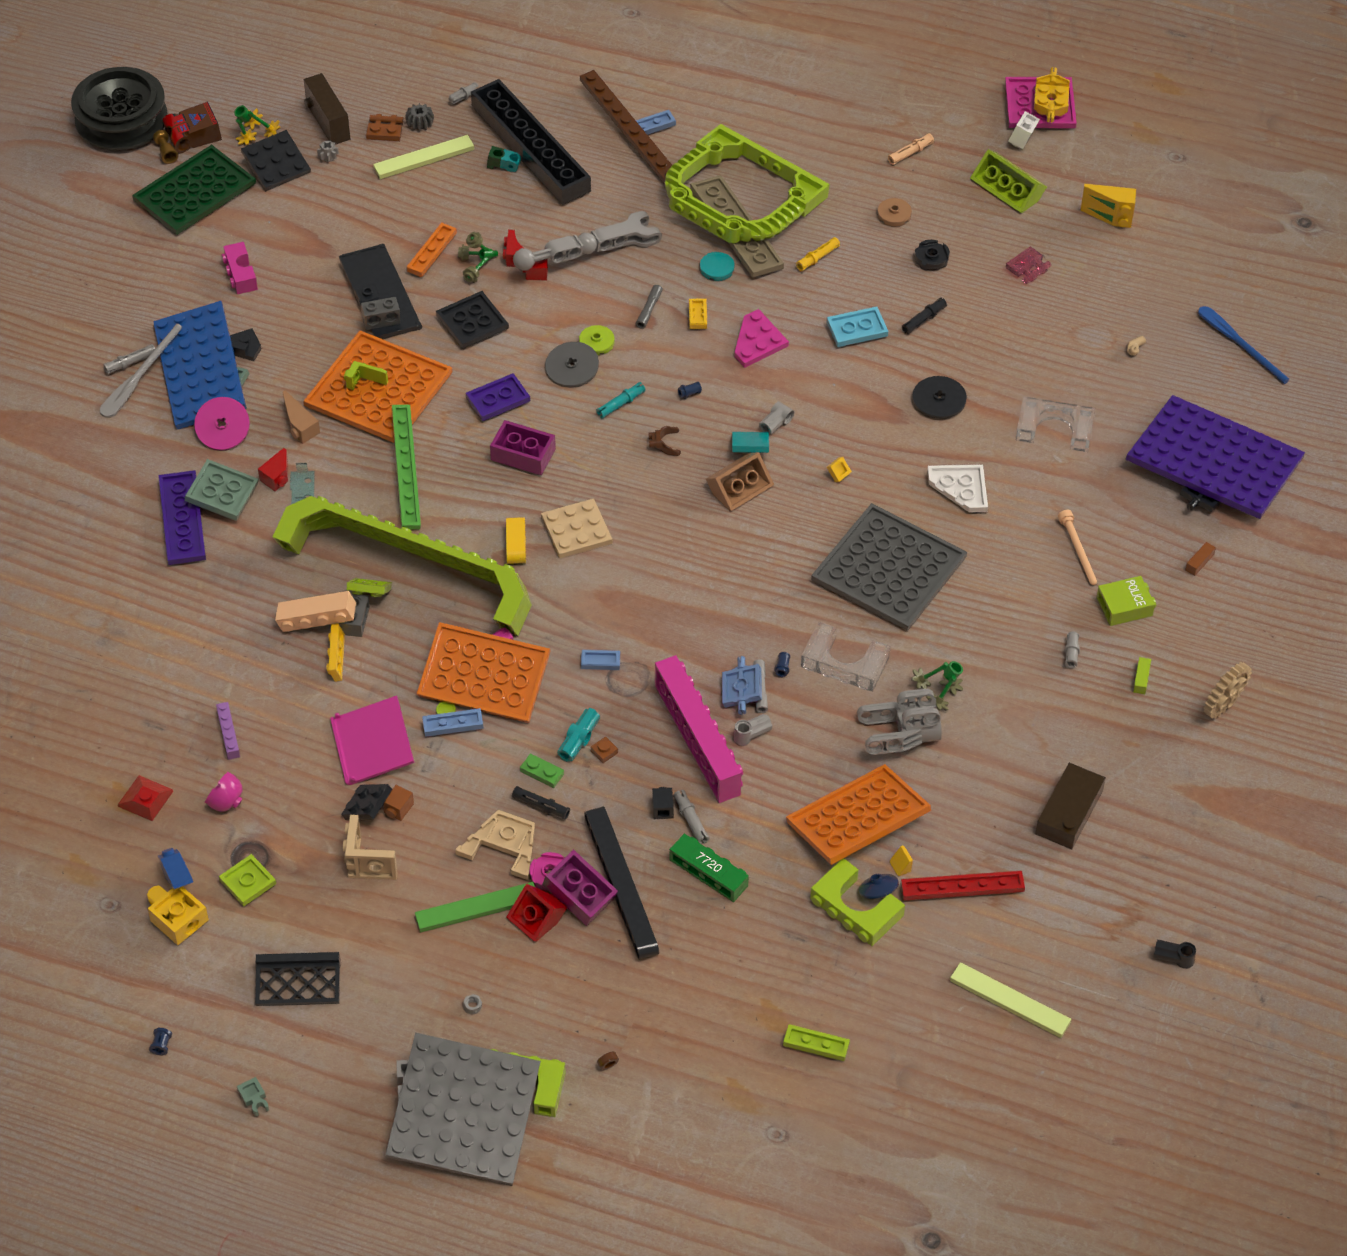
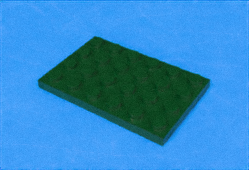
(194, 189)

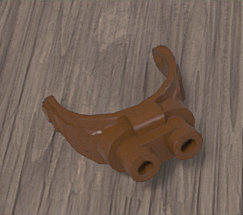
(655, 440)

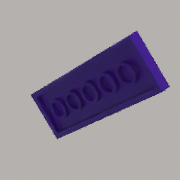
(181, 519)

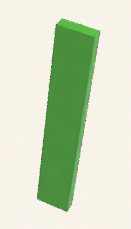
(468, 908)

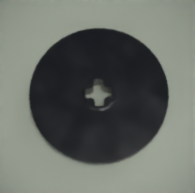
(952, 397)

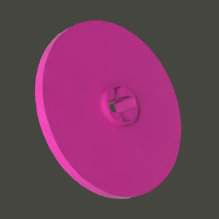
(218, 410)

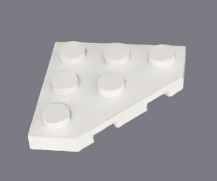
(961, 484)

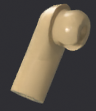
(1133, 345)

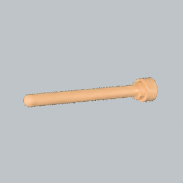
(1066, 519)

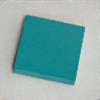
(750, 442)

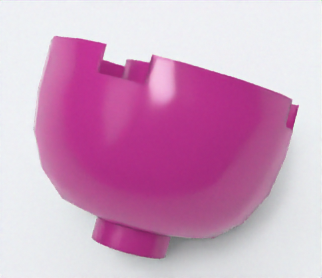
(225, 794)

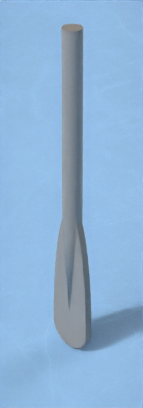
(123, 392)

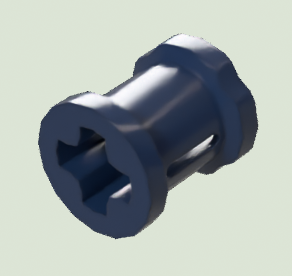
(160, 1041)

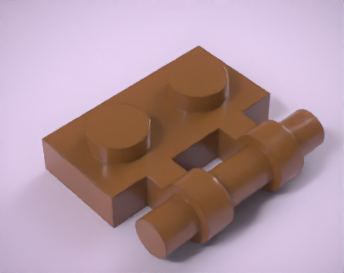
(384, 132)

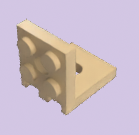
(366, 863)

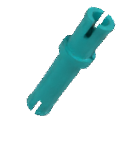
(626, 396)

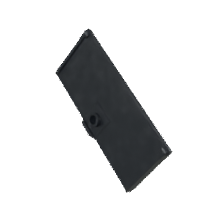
(376, 278)

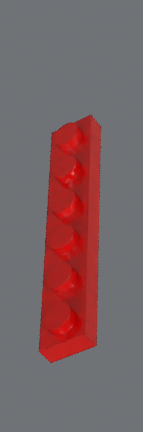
(962, 885)

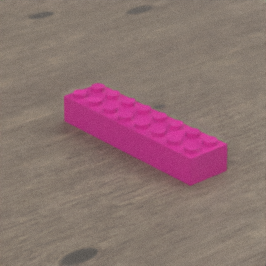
(698, 729)

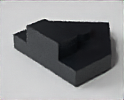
(246, 344)

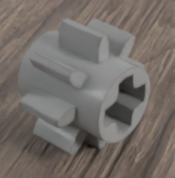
(327, 151)

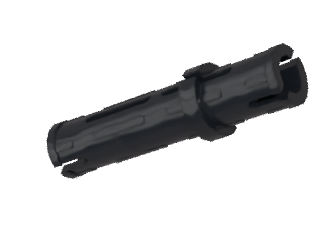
(929, 312)
(561, 811)

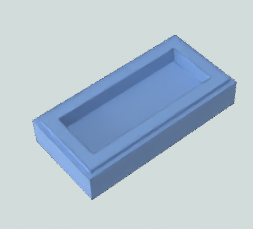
(600, 660)

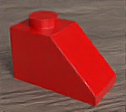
(275, 471)

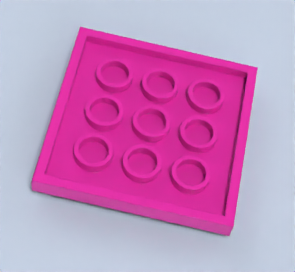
(1021, 98)

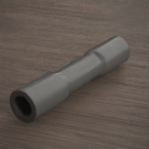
(646, 313)

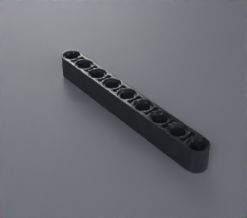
(621, 879)

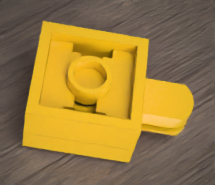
(176, 912)

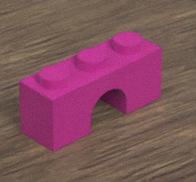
(237, 259)

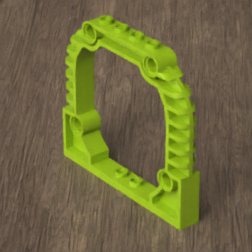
(725, 143)

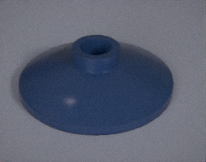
(878, 886)

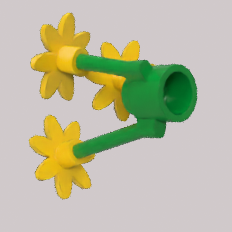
(249, 118)

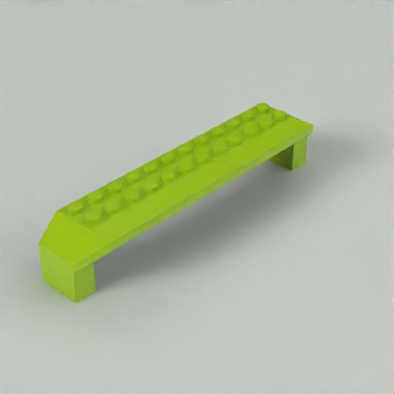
(319, 514)

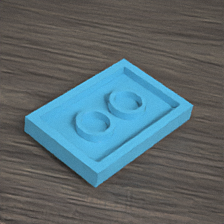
(857, 326)

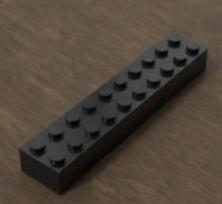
(531, 141)

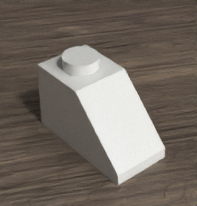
(1023, 130)

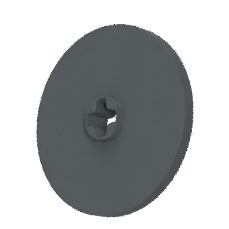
(581, 355)

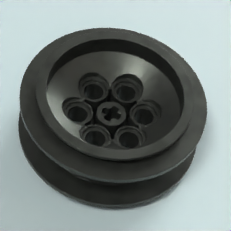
(119, 108)

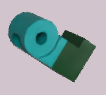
(503, 159)

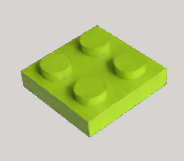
(374, 587)
(247, 880)

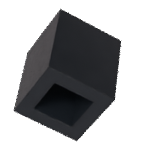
(662, 803)

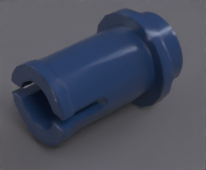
(685, 391)
(782, 665)

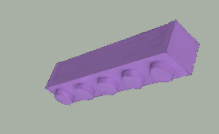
(228, 730)

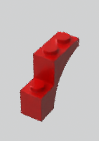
(540, 268)

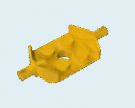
(1051, 87)

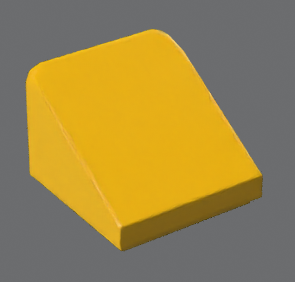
(901, 861)

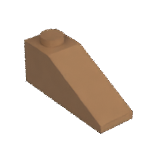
(302, 423)

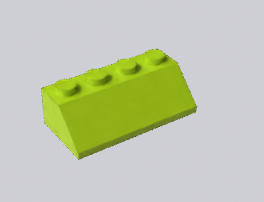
(1008, 181)

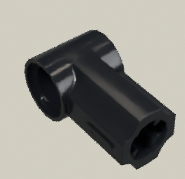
(1175, 953)

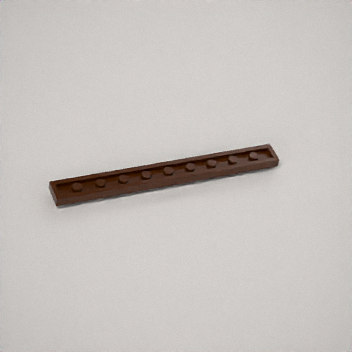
(626, 123)

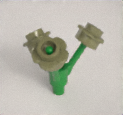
(475, 240)

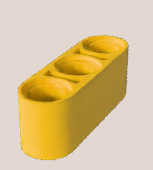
(515, 540)

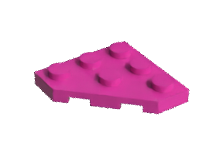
(758, 339)

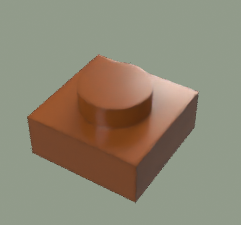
(604, 749)

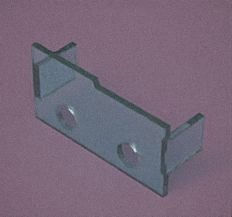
(298, 485)

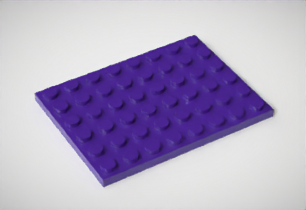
(1215, 456)

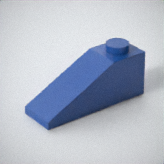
(174, 868)

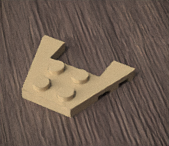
(507, 835)

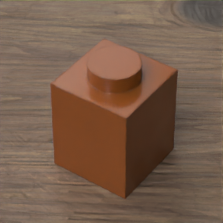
(398, 803)

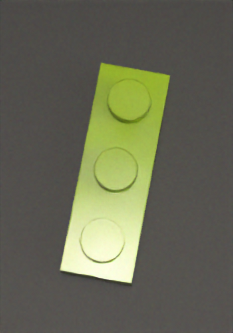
(816, 1042)

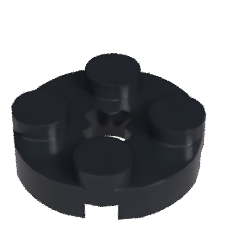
(926, 261)

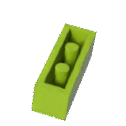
(1142, 675)

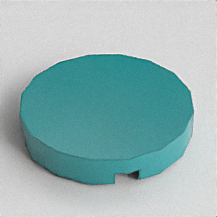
(717, 266)

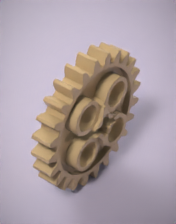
(1227, 690)

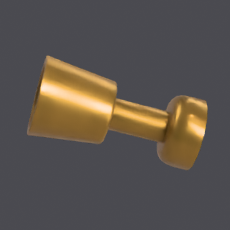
(168, 153)

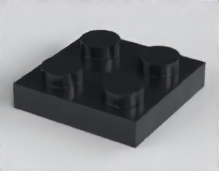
(367, 801)

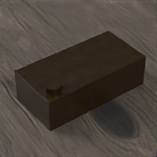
(326, 109)
(1070, 805)

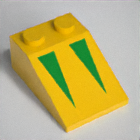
(1109, 204)

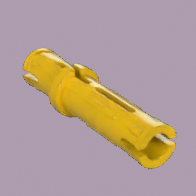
(812, 257)

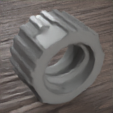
(472, 998)

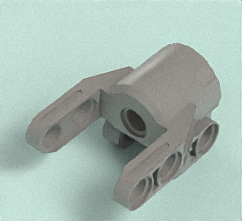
(915, 722)

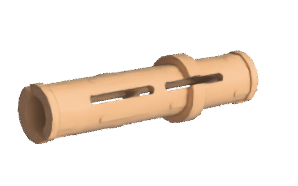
(916, 146)

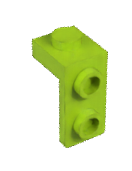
(364, 371)

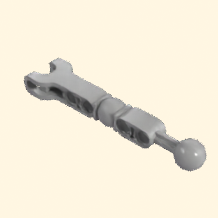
(602, 239)

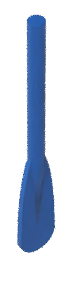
(1220, 324)

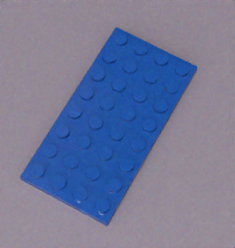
(198, 361)

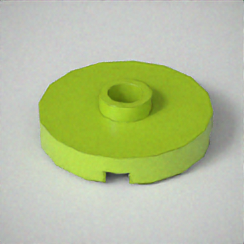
(598, 338)

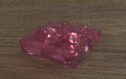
(1025, 261)

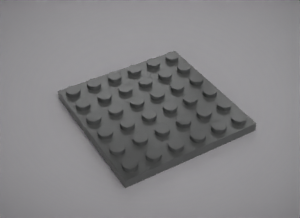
(889, 566)
(463, 1109)

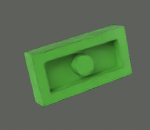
(542, 770)

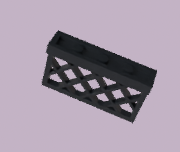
(299, 962)

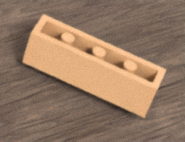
(315, 611)

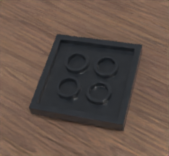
(275, 160)
(472, 319)

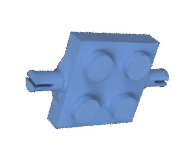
(741, 685)

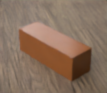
(1200, 558)

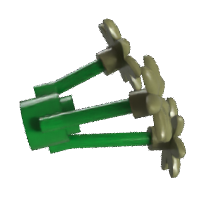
(951, 673)

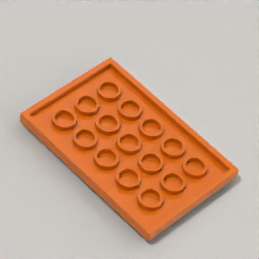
(483, 672)
(858, 814)

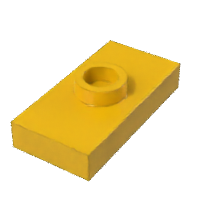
(698, 313)

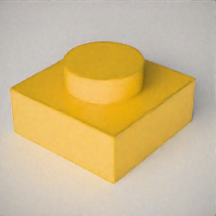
(839, 469)

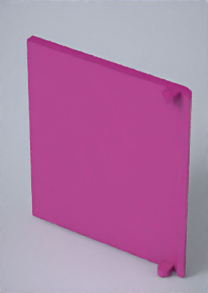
(372, 740)

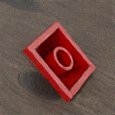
(145, 798)
(536, 912)

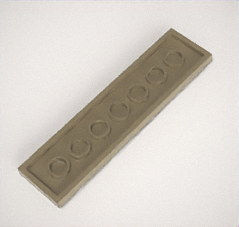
(756, 256)

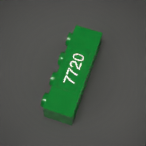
(709, 867)

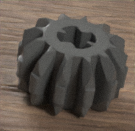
(419, 117)

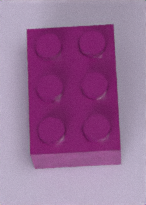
(522, 447)
(580, 887)

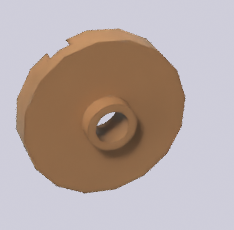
(894, 212)

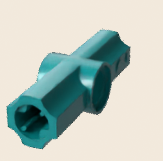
(578, 734)

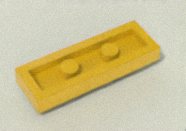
(336, 652)

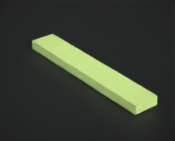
(423, 157)
(1010, 1000)

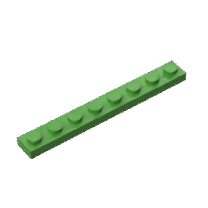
(406, 467)

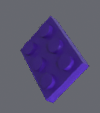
(497, 397)

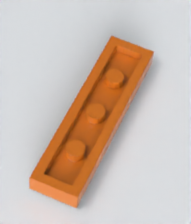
(431, 249)

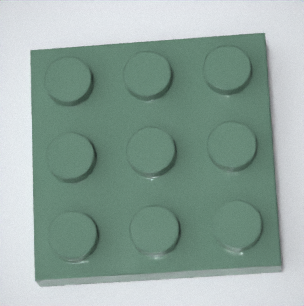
(221, 489)

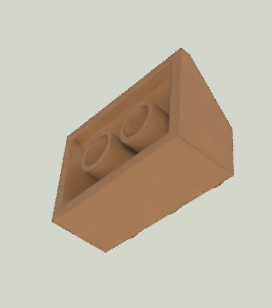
(740, 481)

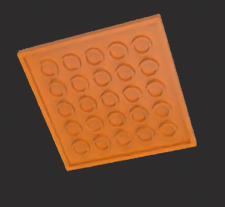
(411, 382)

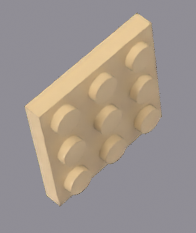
(576, 528)

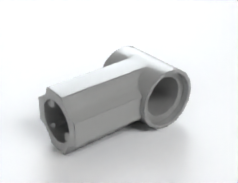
(779, 414)
(746, 730)

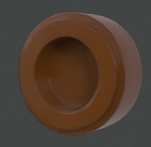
(608, 1060)

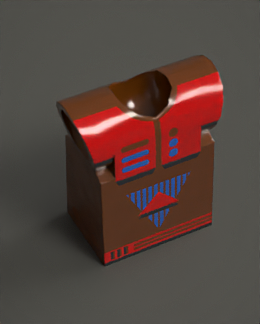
(192, 127)

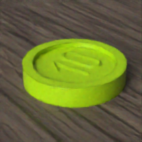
(444, 707)

